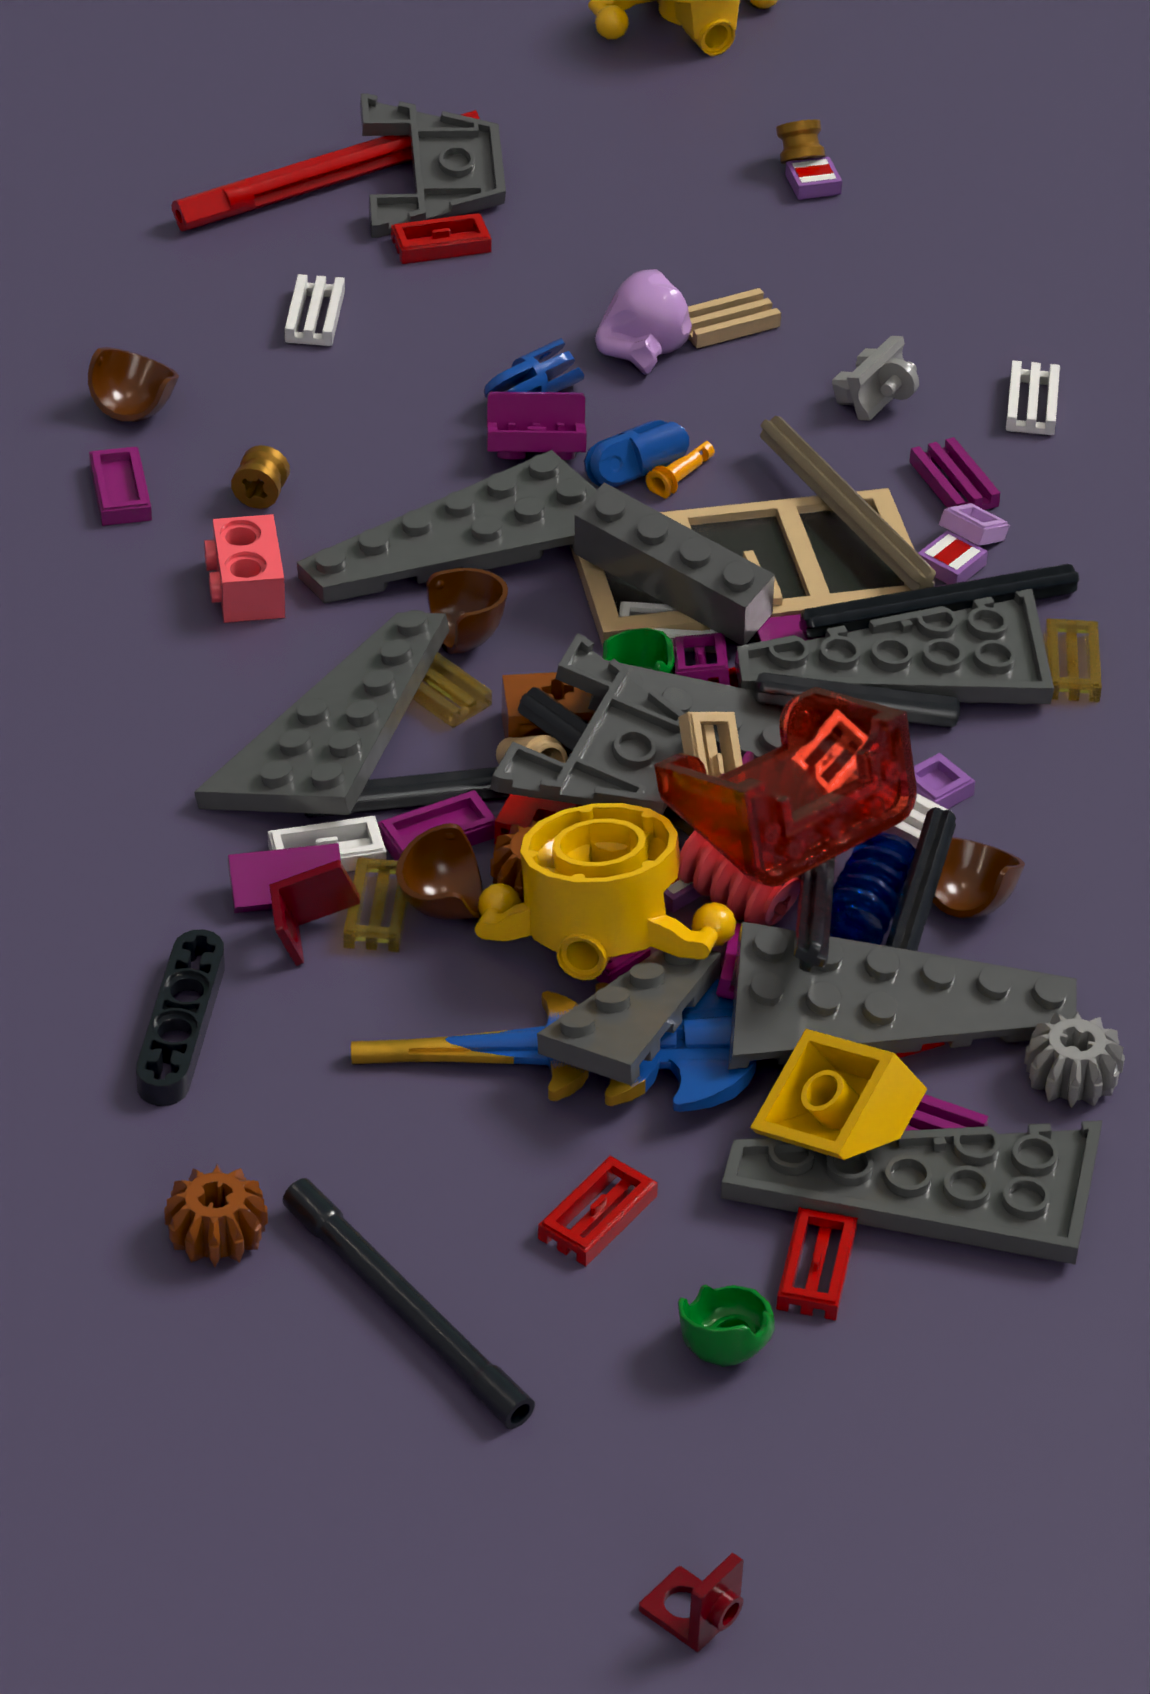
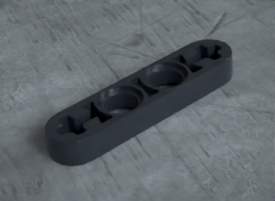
(183, 1016)

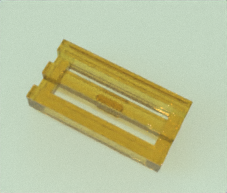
(1072, 683)
(457, 685)
(374, 932)

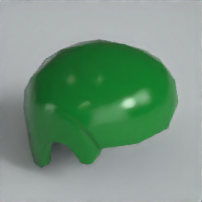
(642, 649)
(726, 1324)

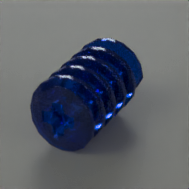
(870, 888)

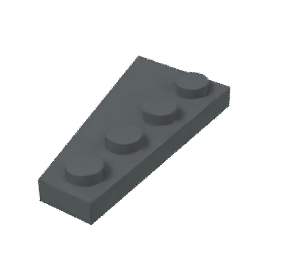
(755, 722)
(629, 1016)

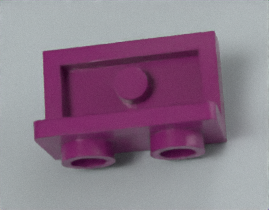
(536, 423)

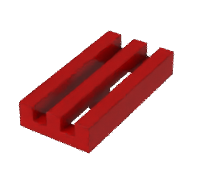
(441, 238)
(607, 1215)
(810, 1297)

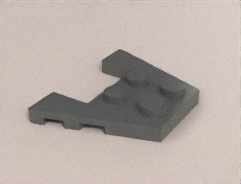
(453, 164)
(616, 749)

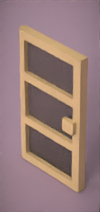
(796, 539)

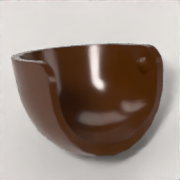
(129, 384)
(472, 604)
(441, 874)
(976, 879)

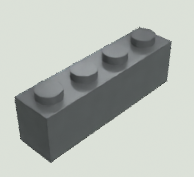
(674, 564)

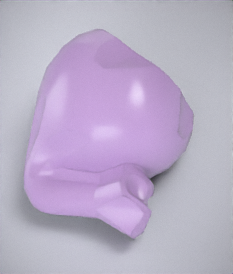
(644, 320)

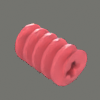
(726, 885)

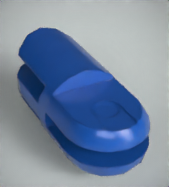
(533, 376)
(635, 452)

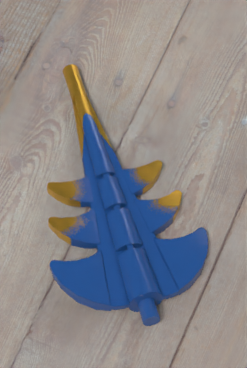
(694, 1054)

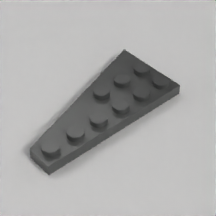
(880, 997)

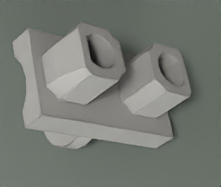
(877, 379)

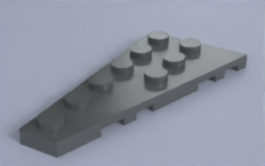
(478, 527)
(967, 654)
(335, 734)
(944, 1184)

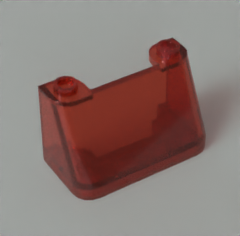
(825, 790)

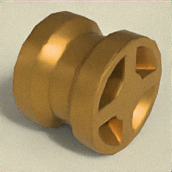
(800, 140)
(260, 477)

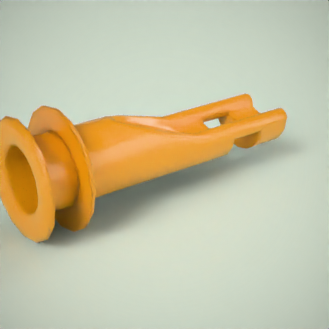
(665, 480)

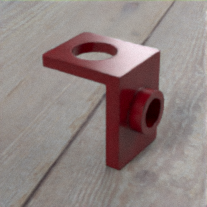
(308, 898)
(712, 1607)

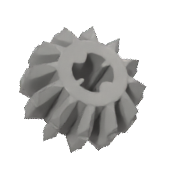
(1074, 1059)

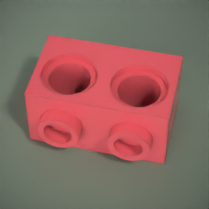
(246, 567)

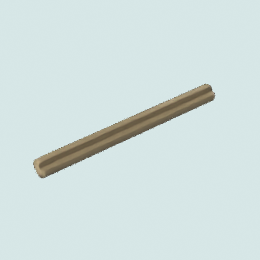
(847, 504)

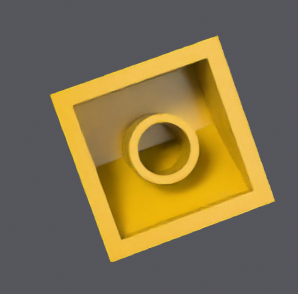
(839, 1097)

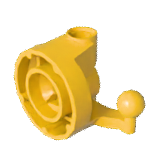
(706, 22)
(598, 891)

